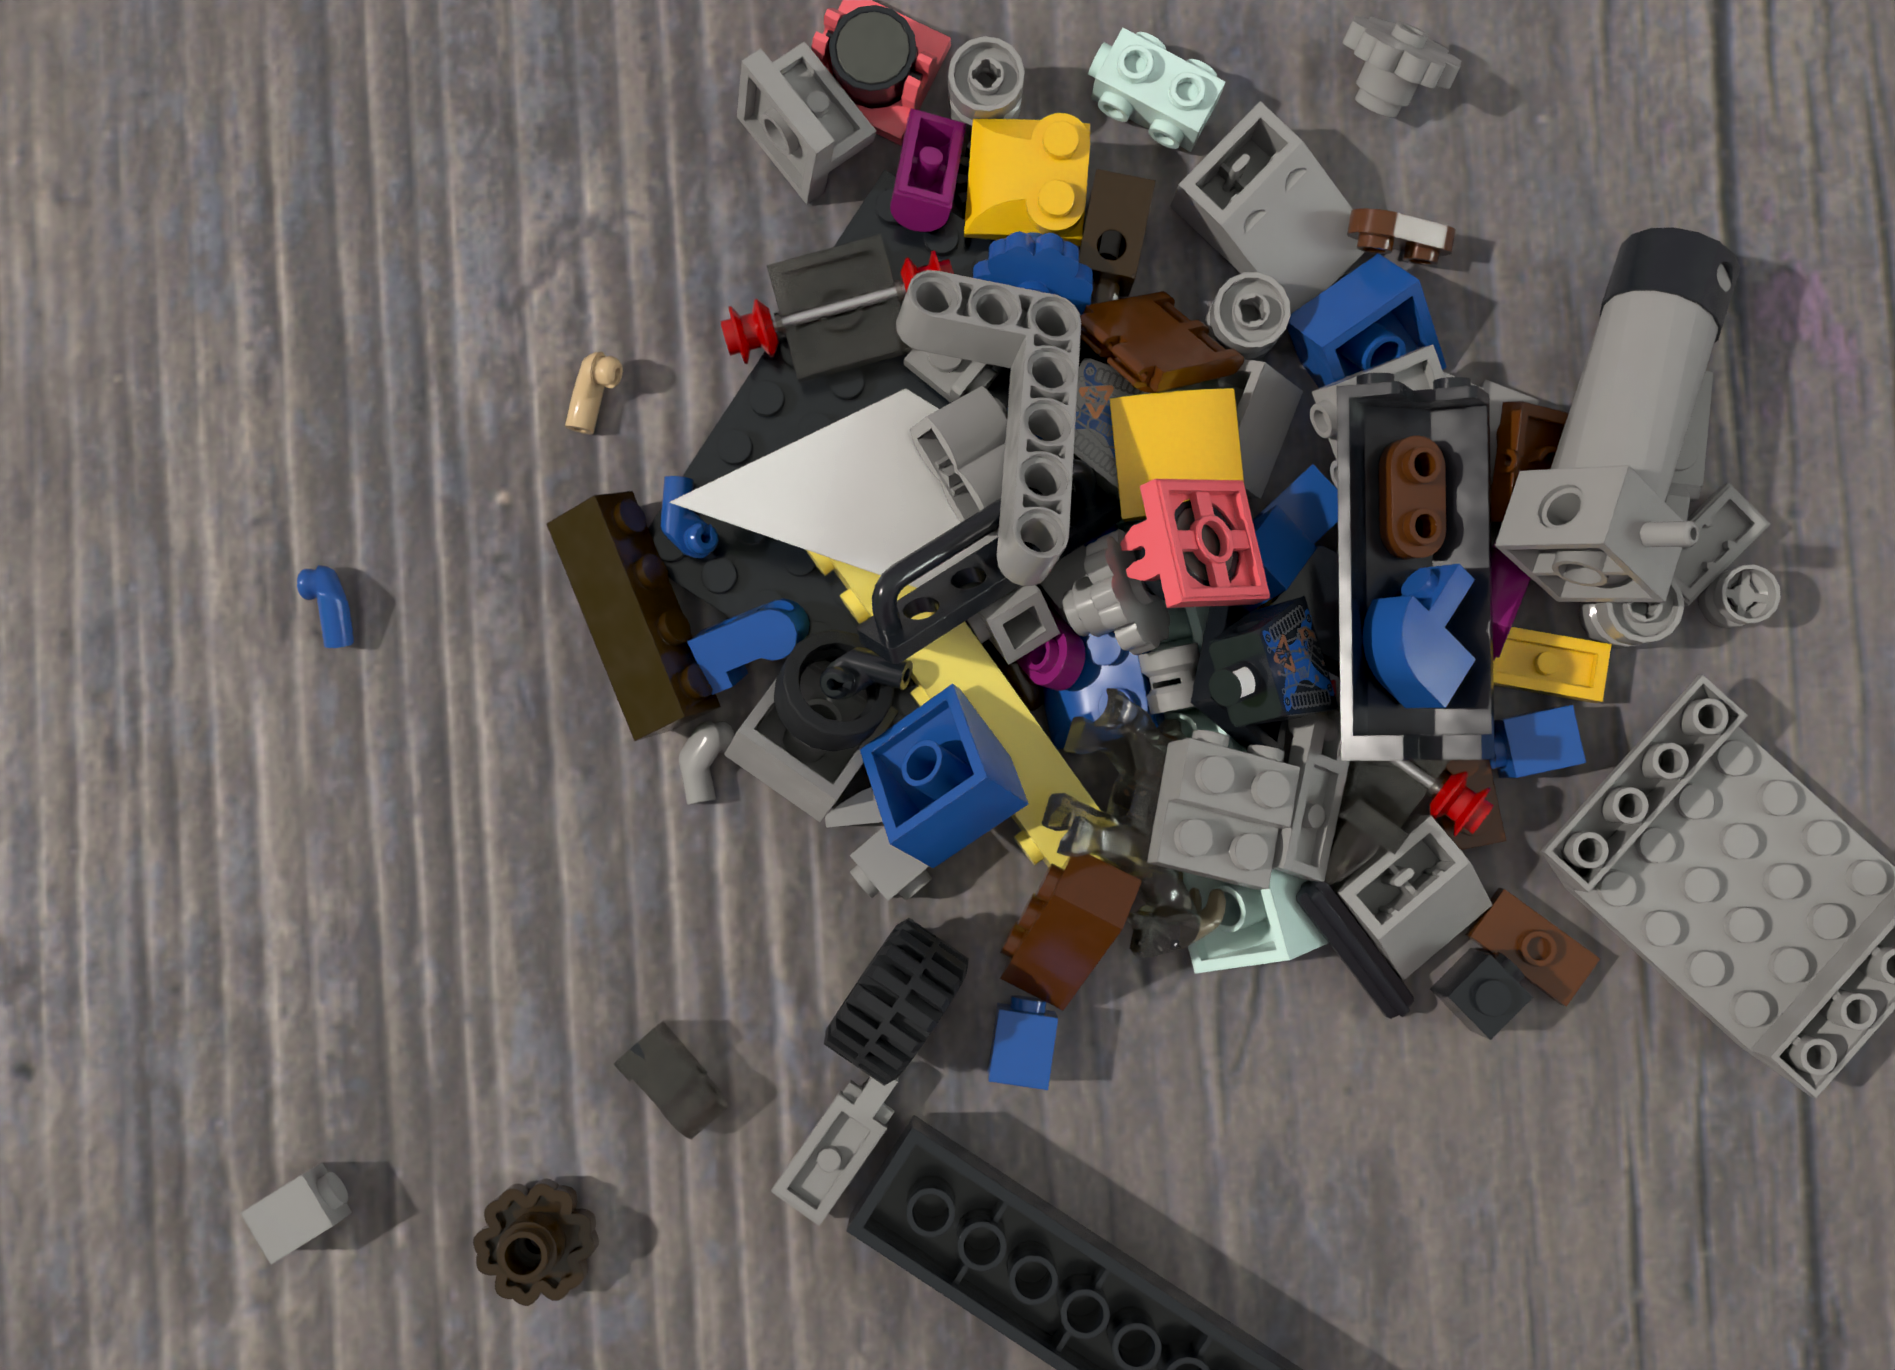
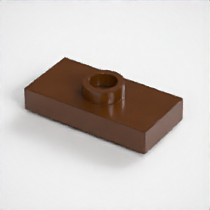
(1534, 945)

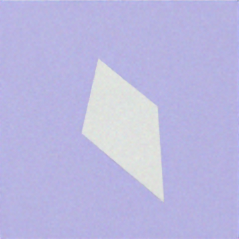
(843, 491)

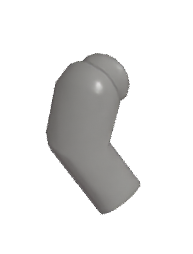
(698, 755)

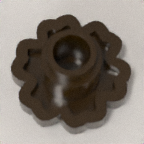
(549, 1219)

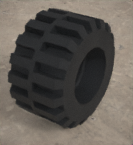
(897, 1002)

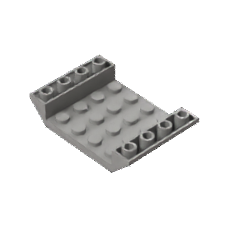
(1739, 889)

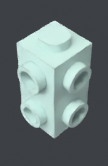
(1155, 88)

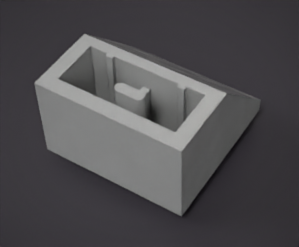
(1416, 897)

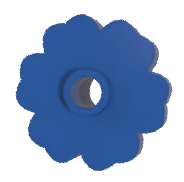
(1038, 264)

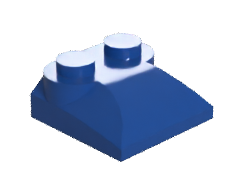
(1104, 667)

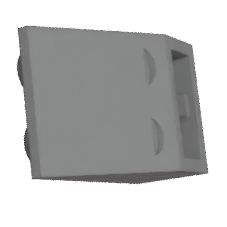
(1270, 208)

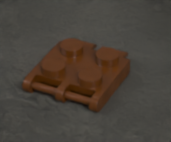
(1155, 343)

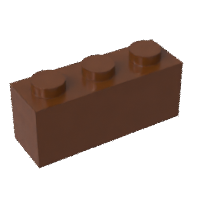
(1067, 928)

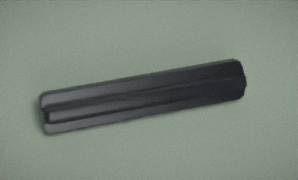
(1355, 948)

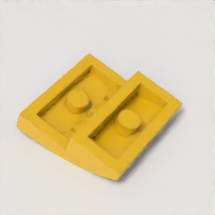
(1173, 438)

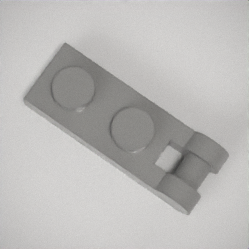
(1307, 843)

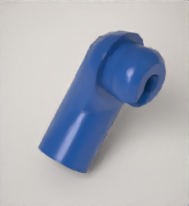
(683, 525)
(332, 604)

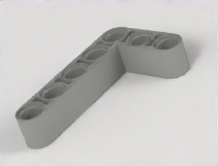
(1041, 344)

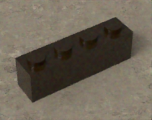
(632, 613)

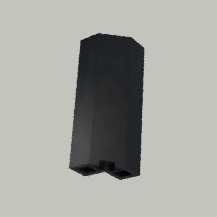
(1459, 424)

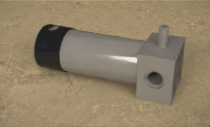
(1600, 513)

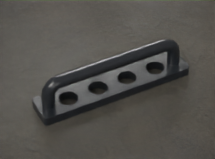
(897, 636)

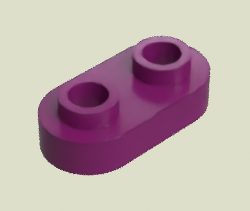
(1057, 661)

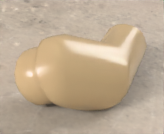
(594, 375)

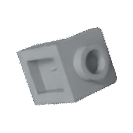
(950, 375)

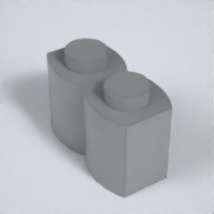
(965, 450)

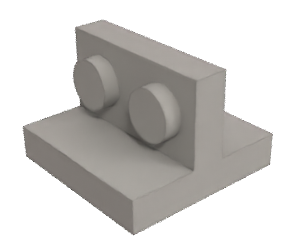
(800, 117)

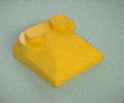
(1028, 177)

